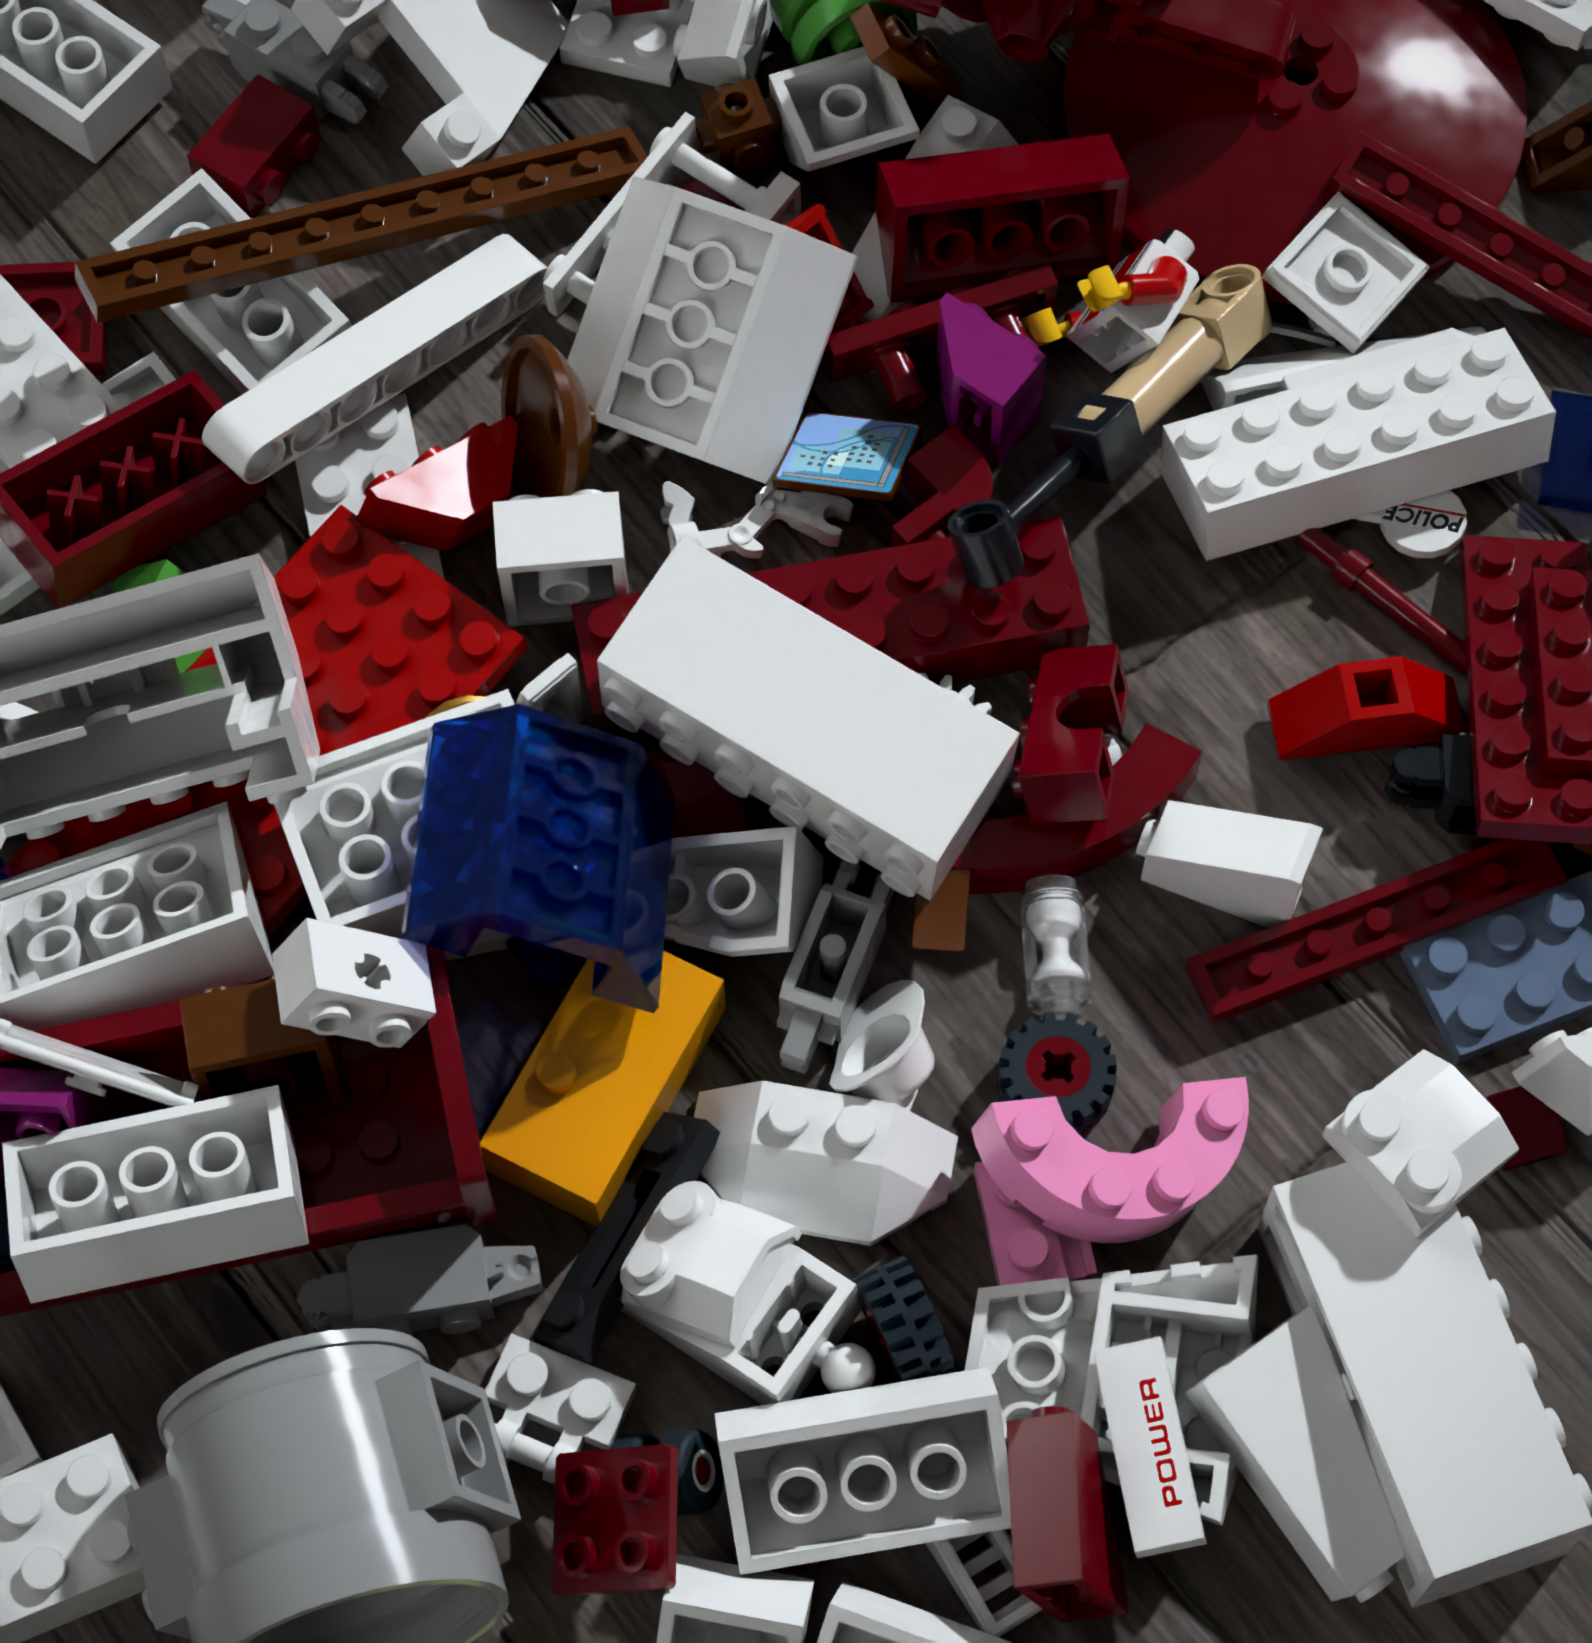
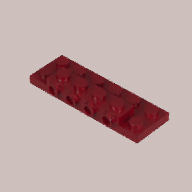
(1529, 686)

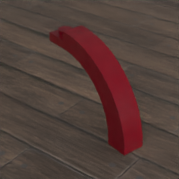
(1014, 850)

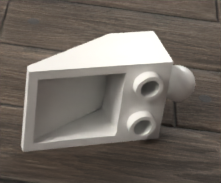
(780, 1337)

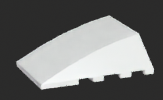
(1044, 1336)

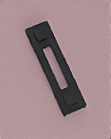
(584, 1314)

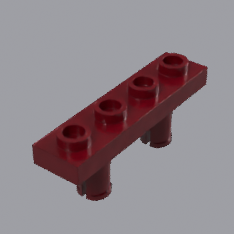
(913, 330)

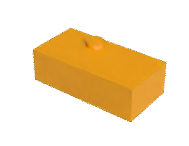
(600, 1088)

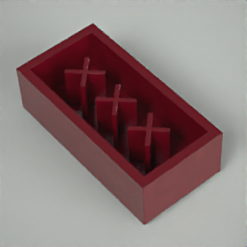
(119, 492)

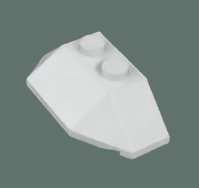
(825, 1159)

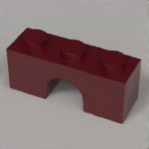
(1065, 753)

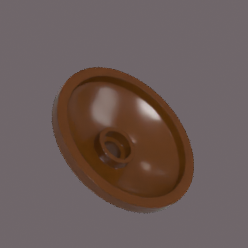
(551, 417)

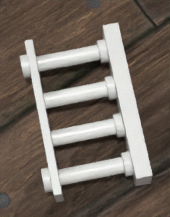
(670, 152)

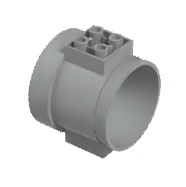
(325, 1499)

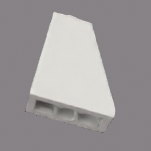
(1230, 859)

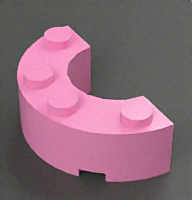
(1114, 1194)

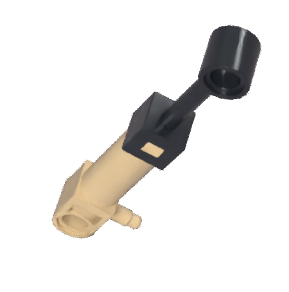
(1106, 430)

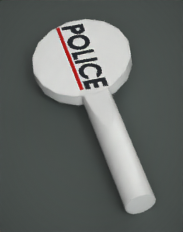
(1423, 526)

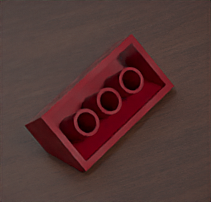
(998, 210)

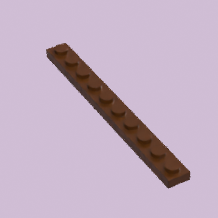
(356, 224)

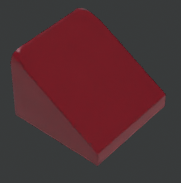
(1531, 1124)

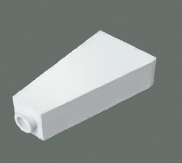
(1304, 1455)

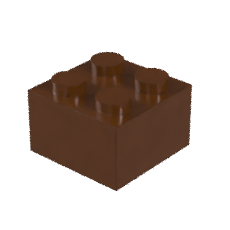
(241, 1046)

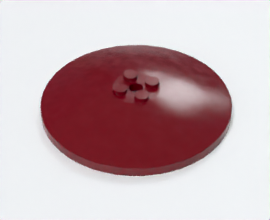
(1252, 158)

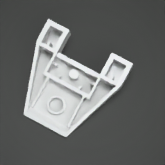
(470, 51)

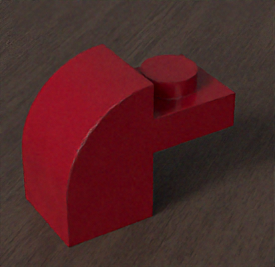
(942, 479)

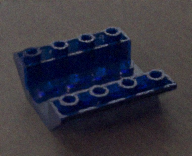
(546, 841)

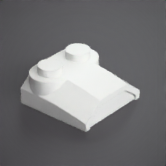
(1422, 1139)
(704, 1263)

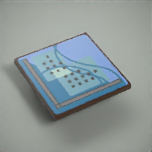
(847, 456)

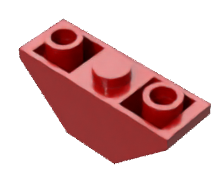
(446, 491)
(1364, 709)

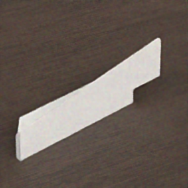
(1276, 373)

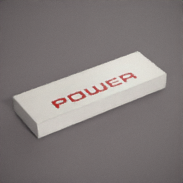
(1149, 1447)

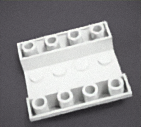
(707, 327)

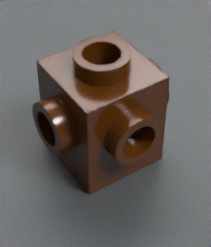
(738, 127)

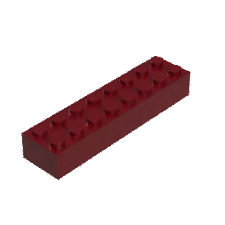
(909, 607)

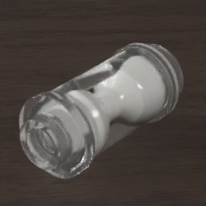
(1054, 917)

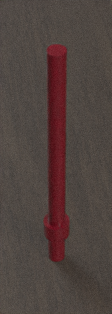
(1355, 572)

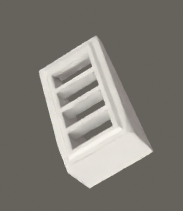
(556, 691)
(975, 1598)

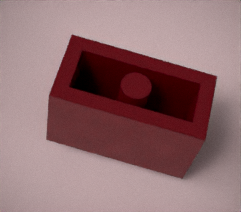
(258, 144)

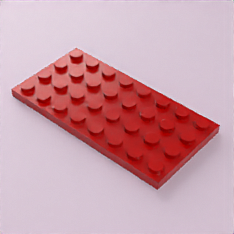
(376, 652)

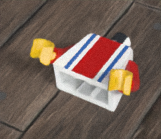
(1126, 307)

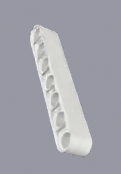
(375, 359)

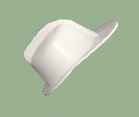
(885, 1047)

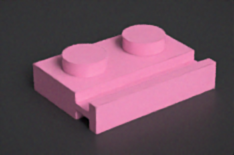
(1022, 1246)

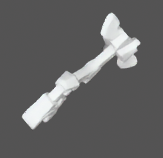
(801, 511)

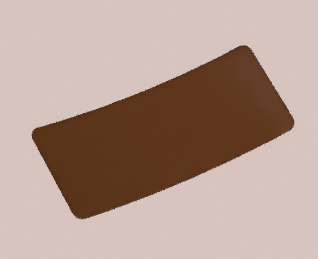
(942, 921)

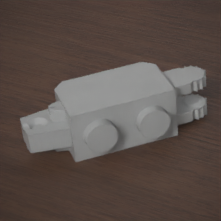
(274, 43)
(830, 965)
(421, 1283)

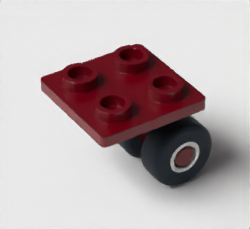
(622, 1509)

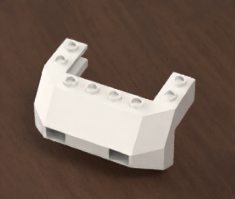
(137, 725)

